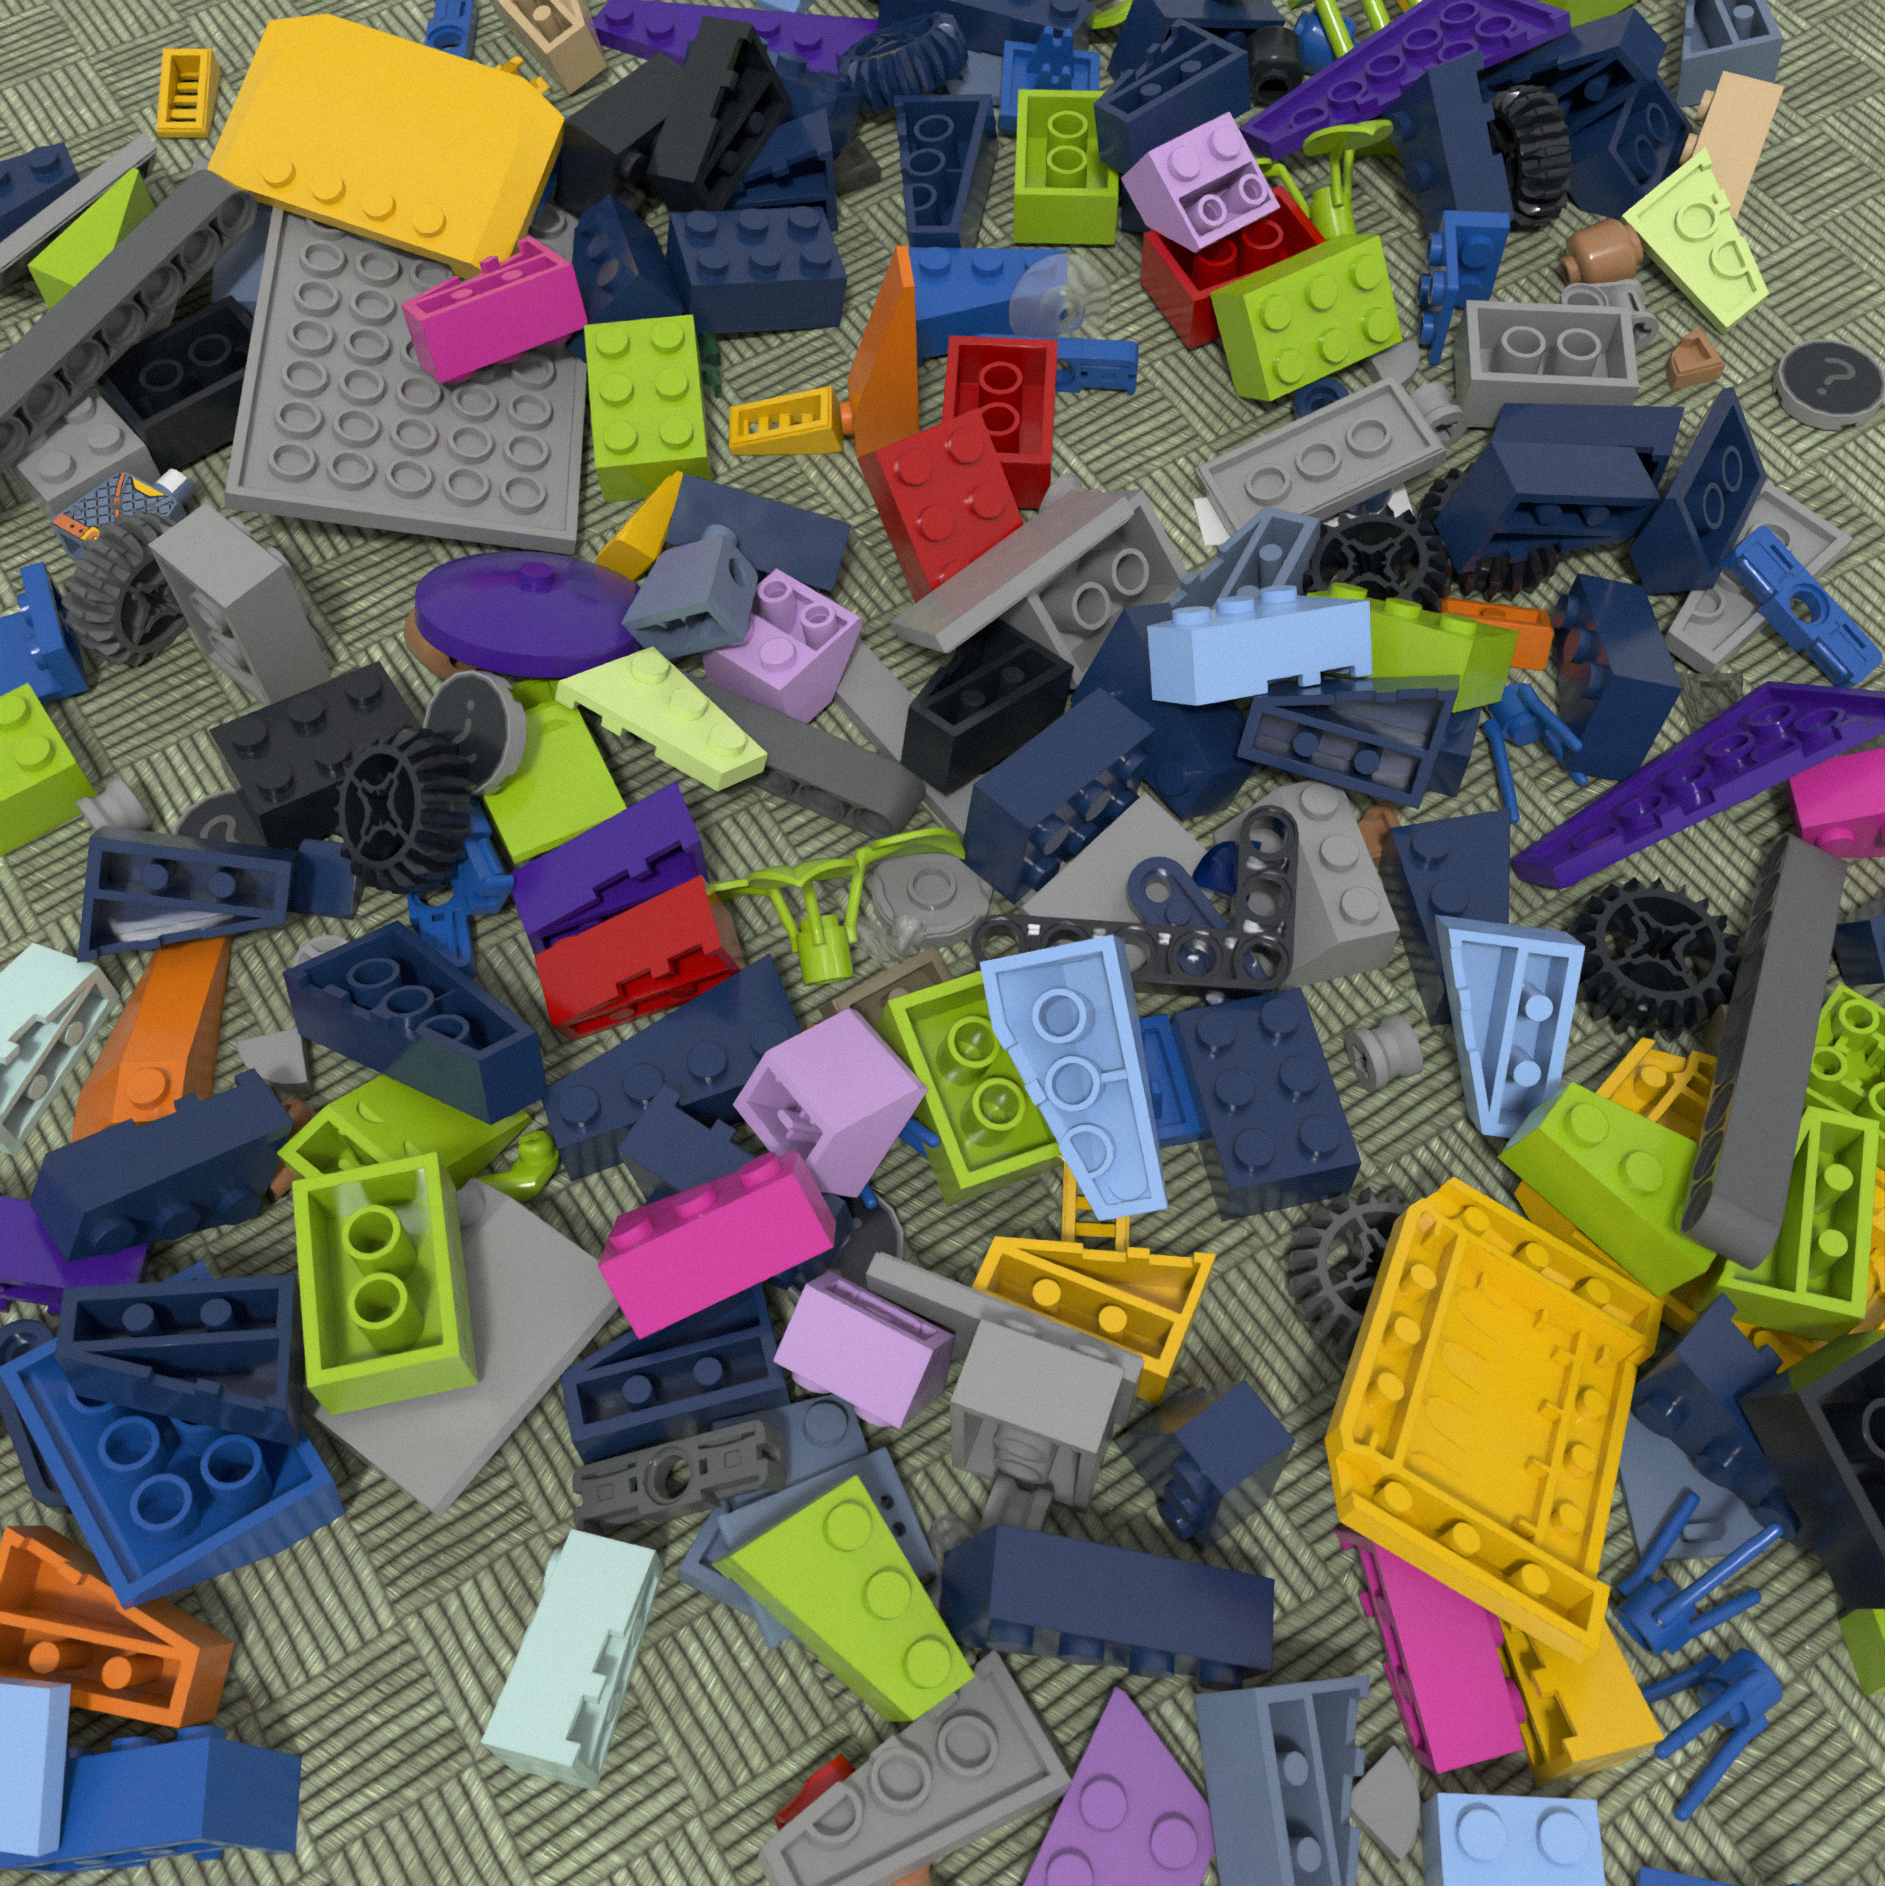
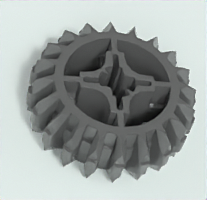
(119, 594)
(1363, 1231)

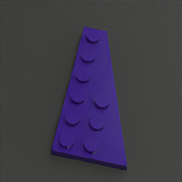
(653, 27)
(1396, 56)
(1725, 762)

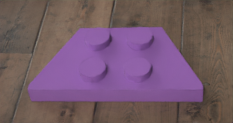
(1126, 1813)

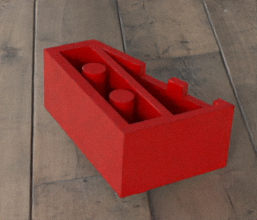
(640, 961)

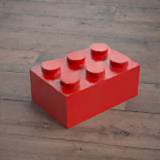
(1183, 279)
(1015, 393)
(941, 499)

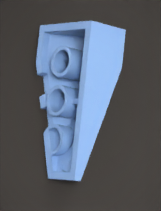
(1080, 1051)

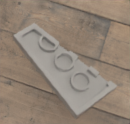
(1725, 618)
(925, 1792)

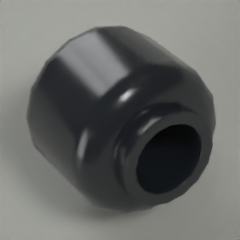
(1274, 62)

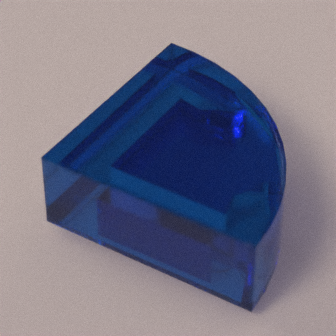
(1216, 869)

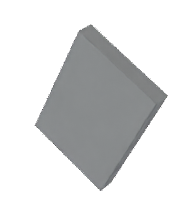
(1098, 876)

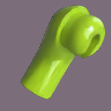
(530, 1171)

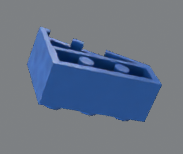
(966, 292)
(170, 1802)

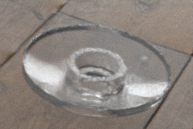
(1053, 286)

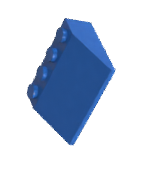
(165, 1494)

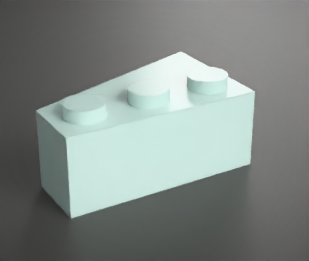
(46, 1024)
(576, 1660)

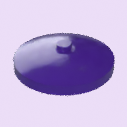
(526, 613)

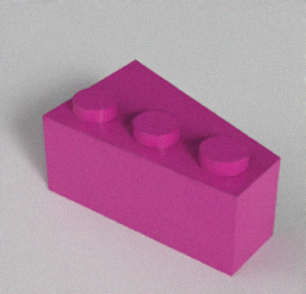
(496, 313)
(1841, 804)
(715, 1240)
(1439, 1662)

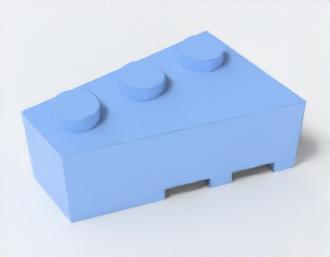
(1255, 643)
(1509, 1014)

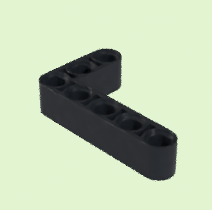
(1163, 943)

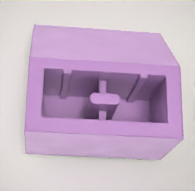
(1200, 185)
(790, 650)
(834, 1098)
(865, 1351)

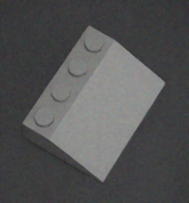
(531, 1315)

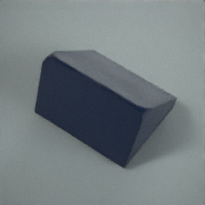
(325, 881)

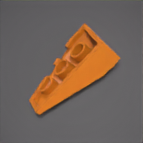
(884, 371)
(162, 1039)

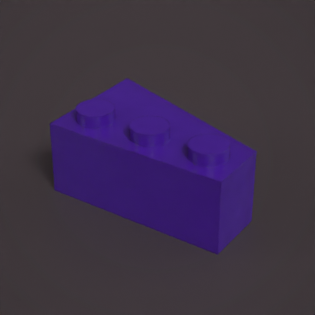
(609, 869)
(38, 1273)

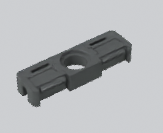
(720, 1464)

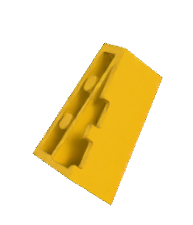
(1115, 1296)
(1576, 1713)

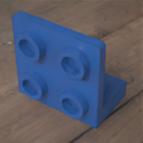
(1462, 268)
(38, 643)

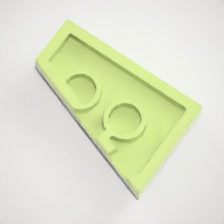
(1697, 244)
(667, 710)

